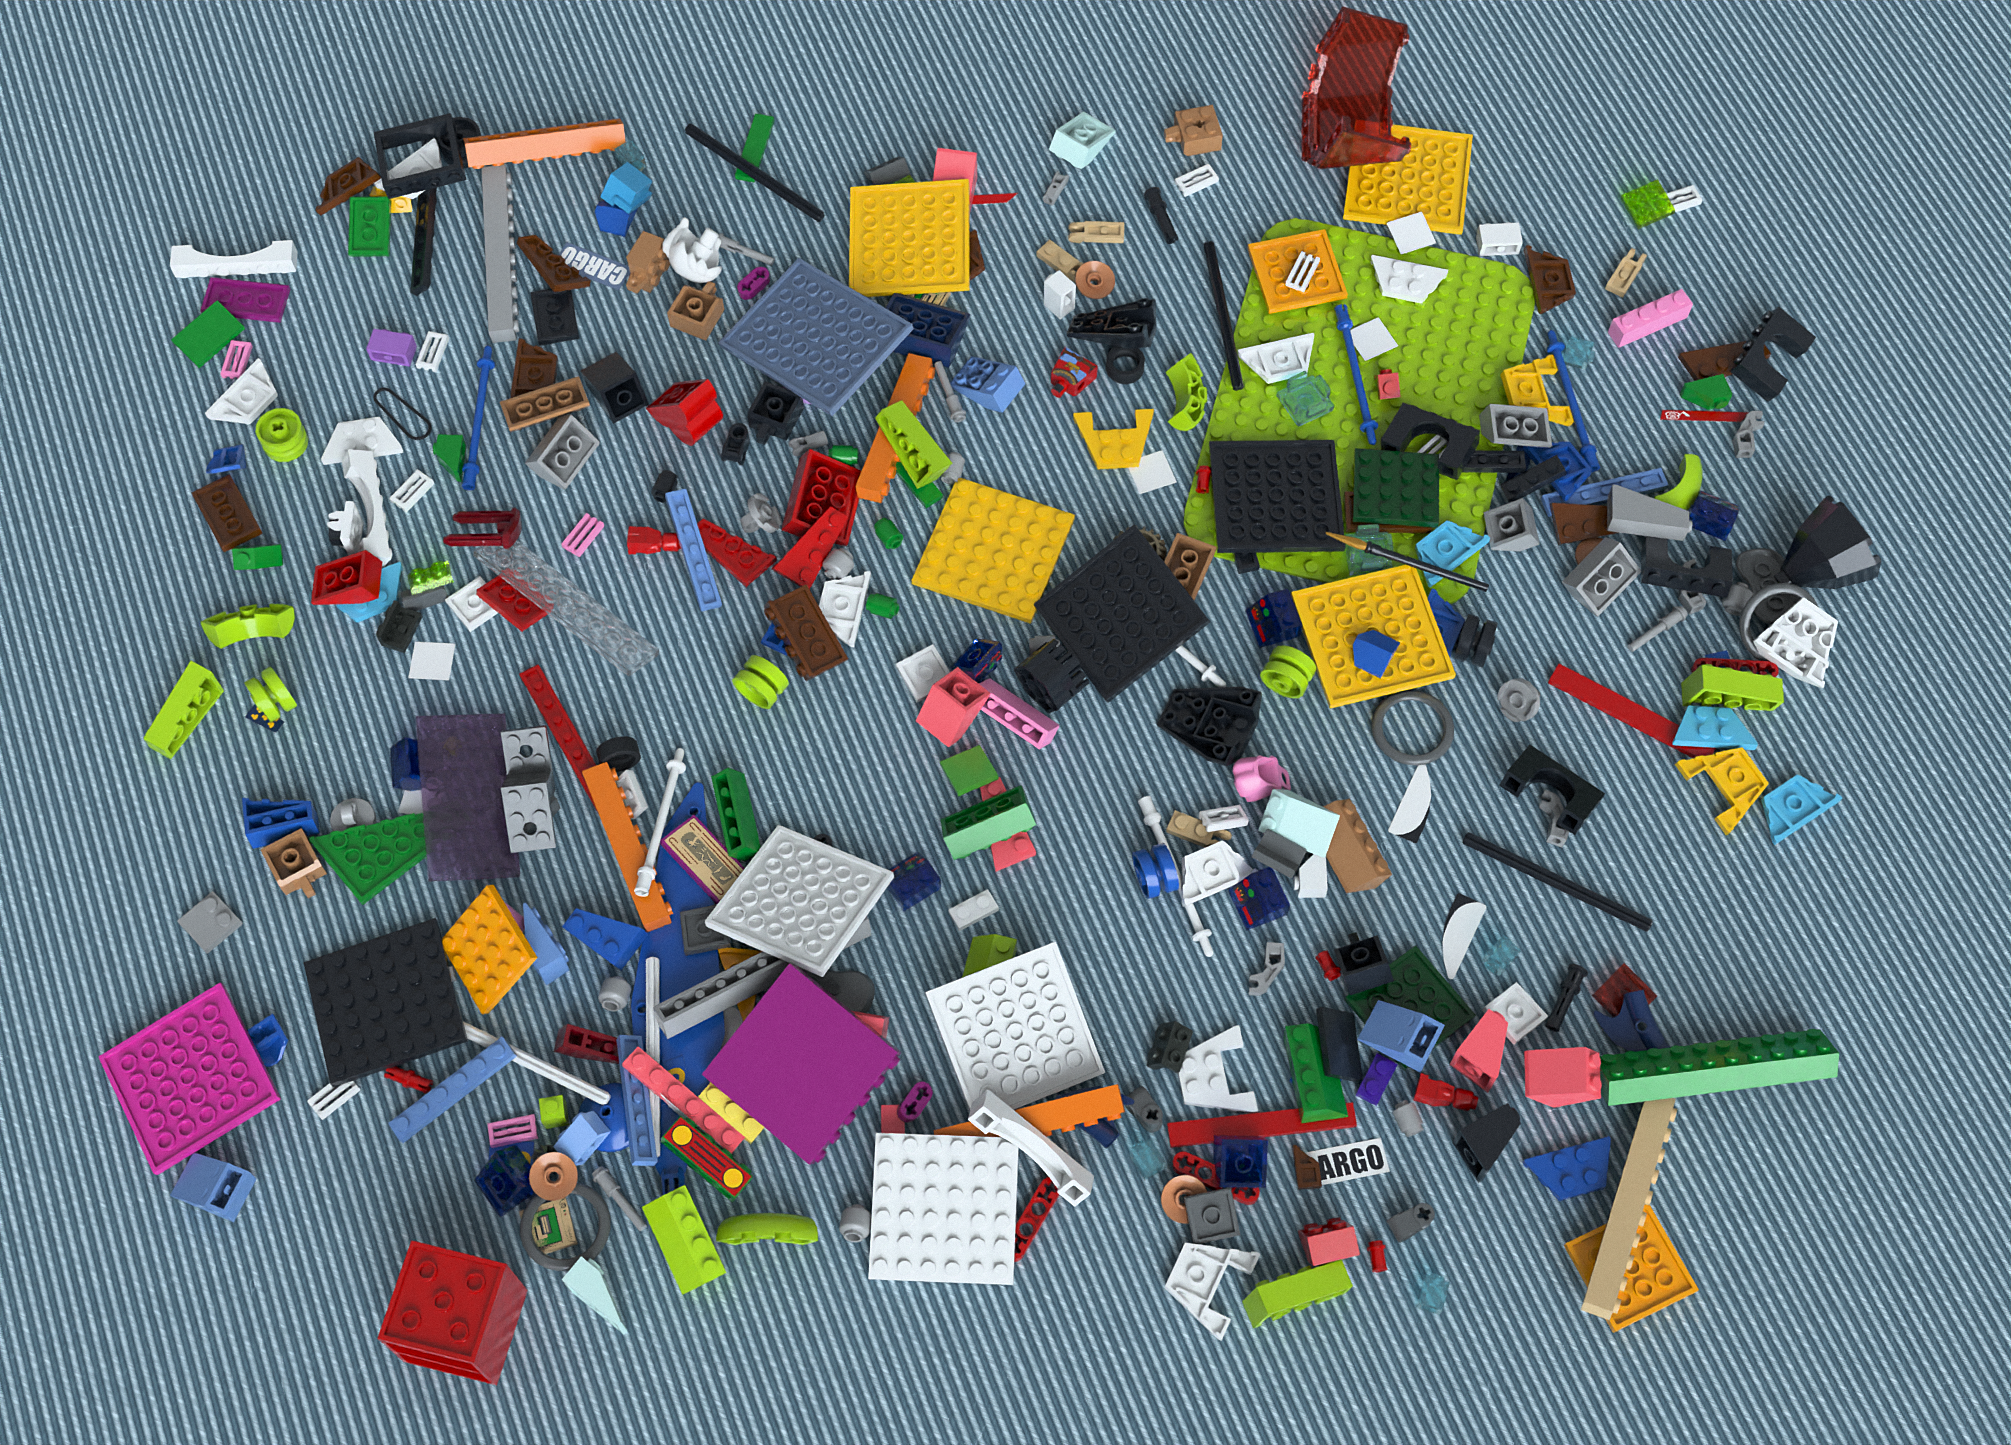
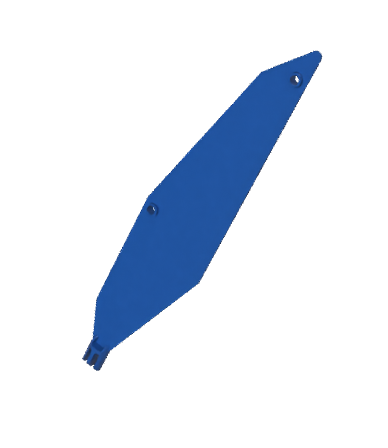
(678, 973)

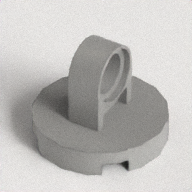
(760, 515)
(1519, 700)
(352, 813)

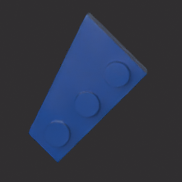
(271, 821)
(606, 936)

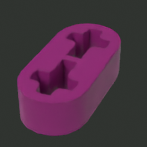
(751, 281)
(910, 1098)

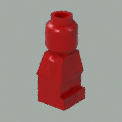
(650, 541)
(1442, 1094)

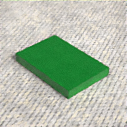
(369, 226)
(208, 334)

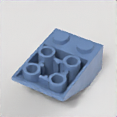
(988, 383)
(550, 954)
(1401, 1034)
(214, 1186)

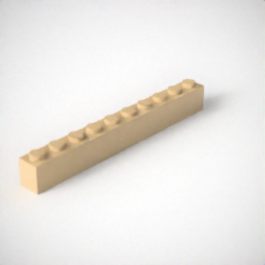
(1628, 1207)

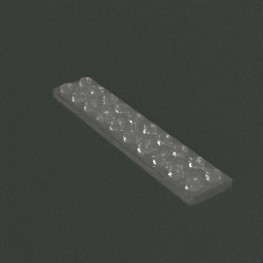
(569, 606)

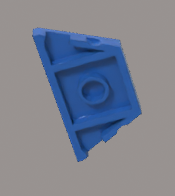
(1573, 462)
(1448, 621)
(1573, 1169)

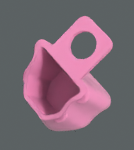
(1258, 777)

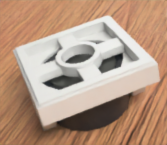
(346, 528)

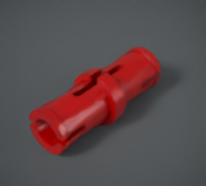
(409, 1079)

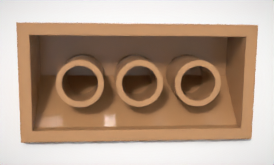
(544, 404)
(1190, 562)
(1354, 852)

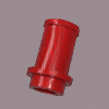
(1203, 479)
(1330, 970)
(1377, 1256)

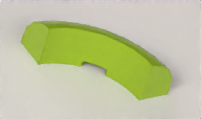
(1189, 393)
(1690, 484)
(249, 623)
(776, 1226)

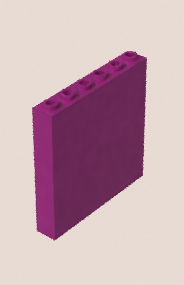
(802, 1064)

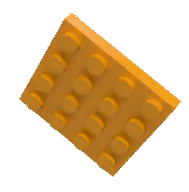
(1275, 260)
(488, 949)
(1655, 1275)

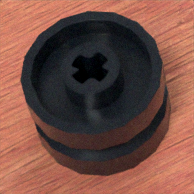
(465, 128)
(1477, 641)

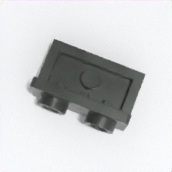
(398, 627)
(1169, 1046)

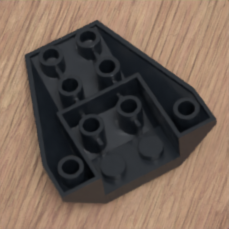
(1122, 326)
(1213, 720)

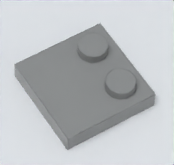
(210, 922)

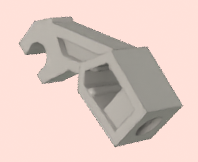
(1750, 424)
(1691, 604)
(1554, 808)
(1265, 979)

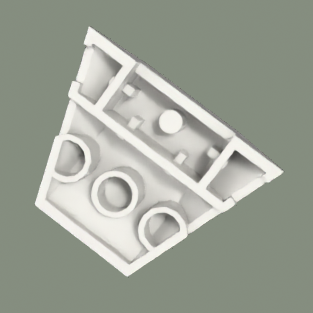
(1800, 642)

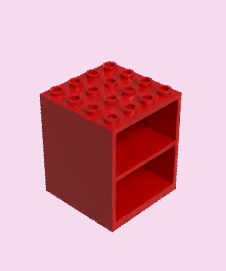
(453, 1312)

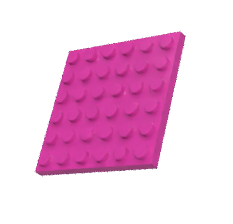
(189, 1078)

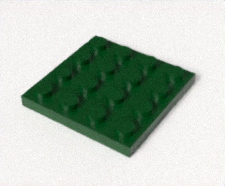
(1396, 488)
(1419, 989)

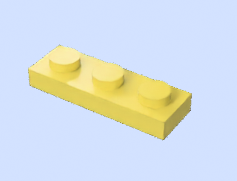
(731, 1112)

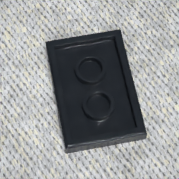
(554, 316)
(1339, 1044)

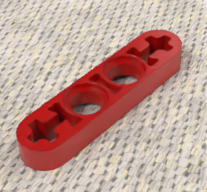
(1736, 664)
(1211, 1182)
(1033, 1219)

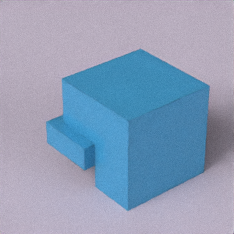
(627, 188)

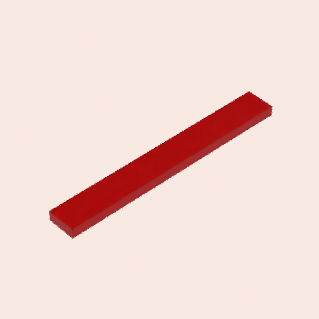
(1621, 709)
(558, 723)
(1255, 1124)

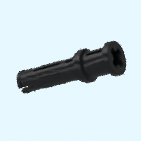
(1158, 208)
(1571, 986)

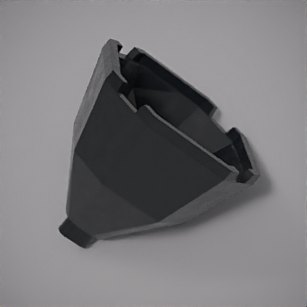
(1829, 550)

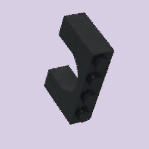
(1752, 365)
(1412, 422)
(1662, 571)
(1537, 767)

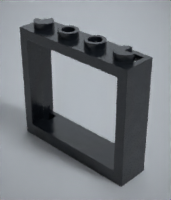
(413, 133)

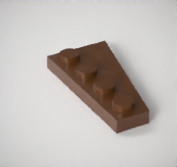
(551, 266)
(1713, 360)
(1579, 522)

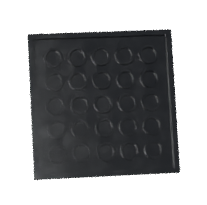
(1276, 496)
(1121, 613)
(384, 1002)

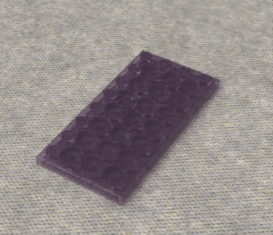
(462, 797)

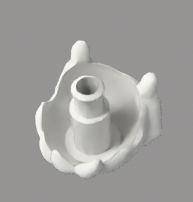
(691, 256)

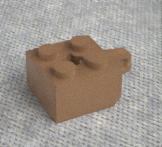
(1196, 130)
(646, 263)
(696, 310)
(294, 863)

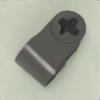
(1145, 1107)
(1407, 1222)

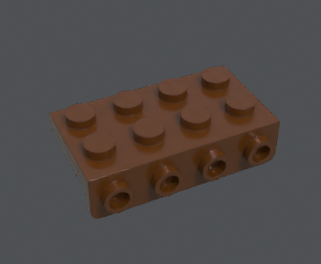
(805, 633)

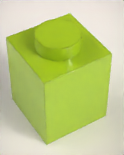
(553, 1111)

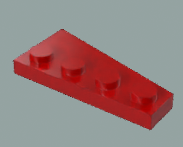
(734, 554)
(806, 557)

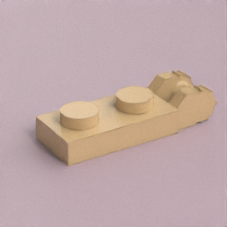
(1096, 232)
(1059, 259)
(1625, 274)
(1193, 830)

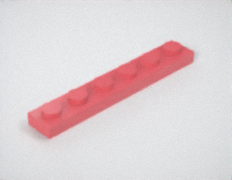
(661, 1081)

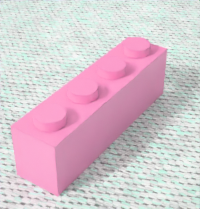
(1650, 318)
(1018, 715)

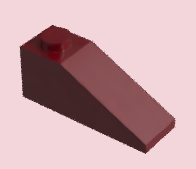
(586, 1044)

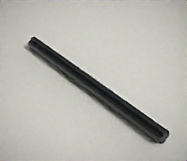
(754, 172)
(1223, 316)
(1558, 882)

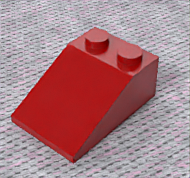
(347, 580)

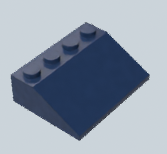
(935, 330)

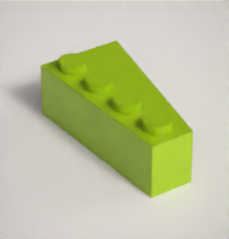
(912, 444)
(1732, 689)
(183, 709)
(1296, 1291)

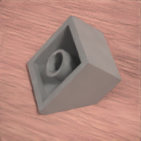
(1512, 527)

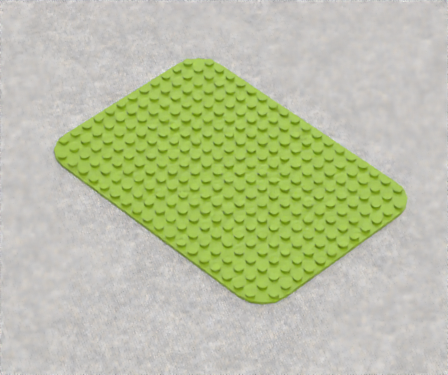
(1445, 365)

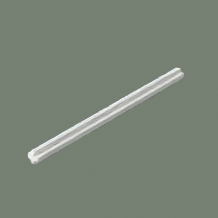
(653, 1036)
(542, 1067)

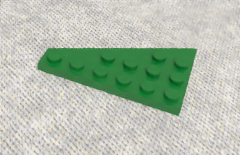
(373, 854)

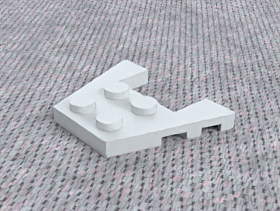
(1204, 1078)
(1198, 1276)

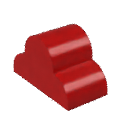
(687, 409)

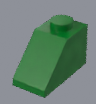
(1708, 392)
(451, 454)
(257, 556)

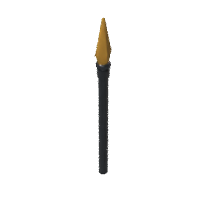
(1377, 550)

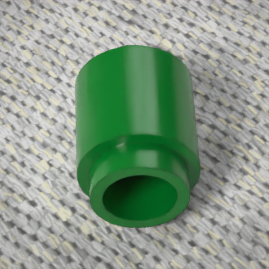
(844, 453)
(888, 533)
(882, 605)

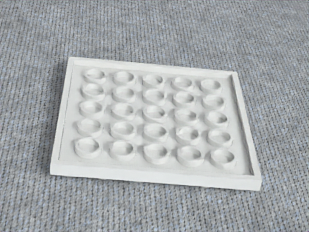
(799, 900)
(1016, 1029)
(944, 1209)

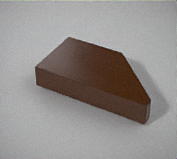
(1306, 1170)

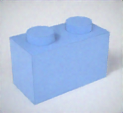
(582, 1137)

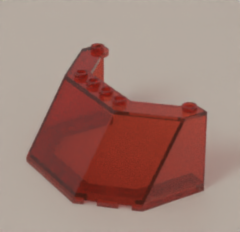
(1351, 93)

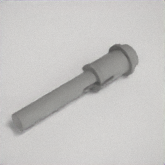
(734, 246)
(952, 400)
(1676, 615)
(611, 1188)

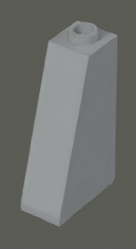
(1645, 516)

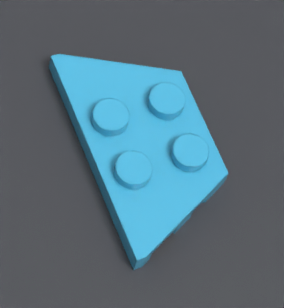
(1448, 548)
(388, 592)
(1713, 728)
(1794, 806)

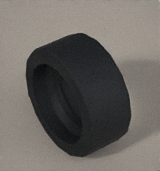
(1125, 377)
(619, 753)

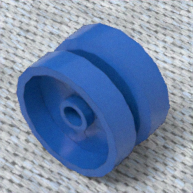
(1155, 870)

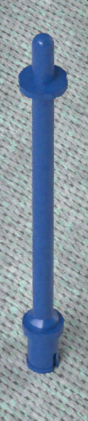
(1345, 324)
(1588, 450)
(471, 469)

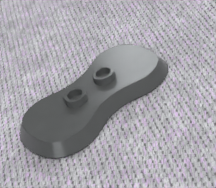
(1758, 569)
(849, 987)

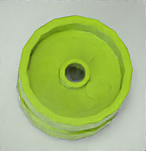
(282, 434)
(1288, 671)
(760, 682)
(270, 694)

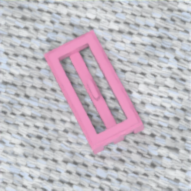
(244, 360)
(579, 537)
(516, 1138)

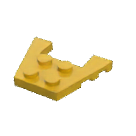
(1525, 388)
(1117, 446)
(1734, 776)

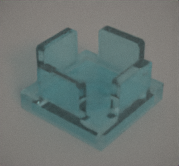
(1306, 398)
(1362, 563)

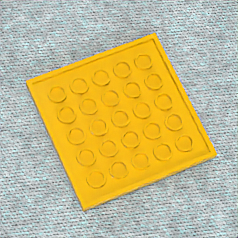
(1425, 181)
(910, 238)
(993, 549)
(1380, 601)

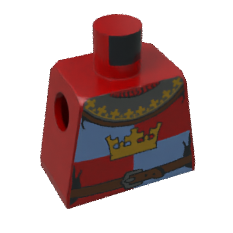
(1072, 374)

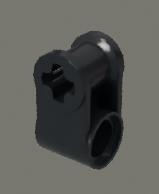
(734, 447)

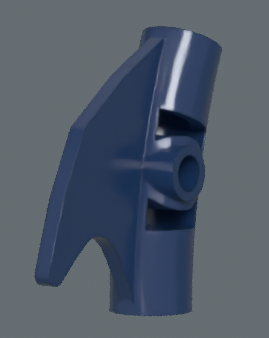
(1624, 1028)
(1105, 1131)

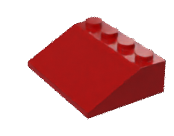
(817, 485)

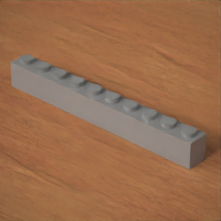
(499, 255)
(727, 989)

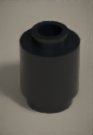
(664, 483)

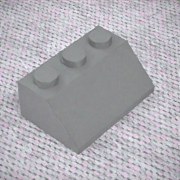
(1516, 425)
(562, 451)
(1602, 576)

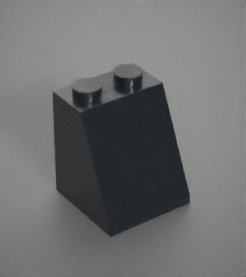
(615, 387)
(1486, 1139)

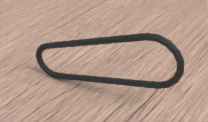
(406, 404)

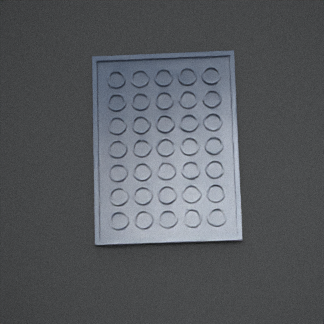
(816, 336)

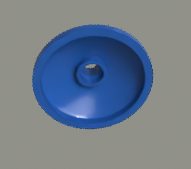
(615, 1121)

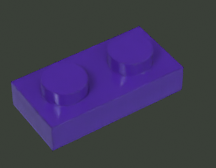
(1376, 1079)

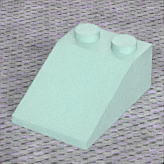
(1081, 139)
(1299, 821)
(589, 1285)

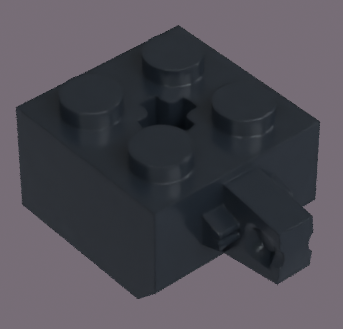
(774, 412)
(1363, 964)

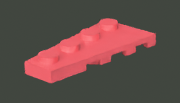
(1014, 849)

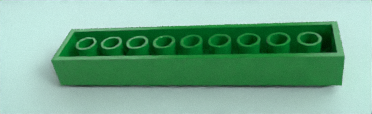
(1717, 1066)

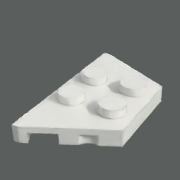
(422, 160)
(1406, 279)
(1279, 358)
(245, 397)
(361, 434)
(843, 605)
(1211, 872)

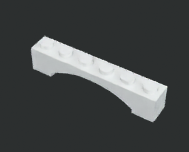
(276, 258)
(361, 470)
(995, 1116)

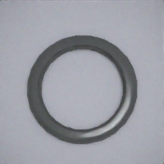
(1744, 622)
(1437, 705)
(565, 1264)

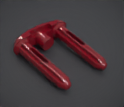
(508, 528)

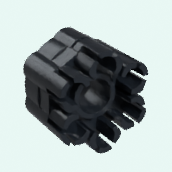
(1047, 679)

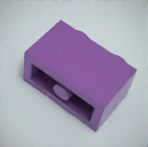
(391, 347)

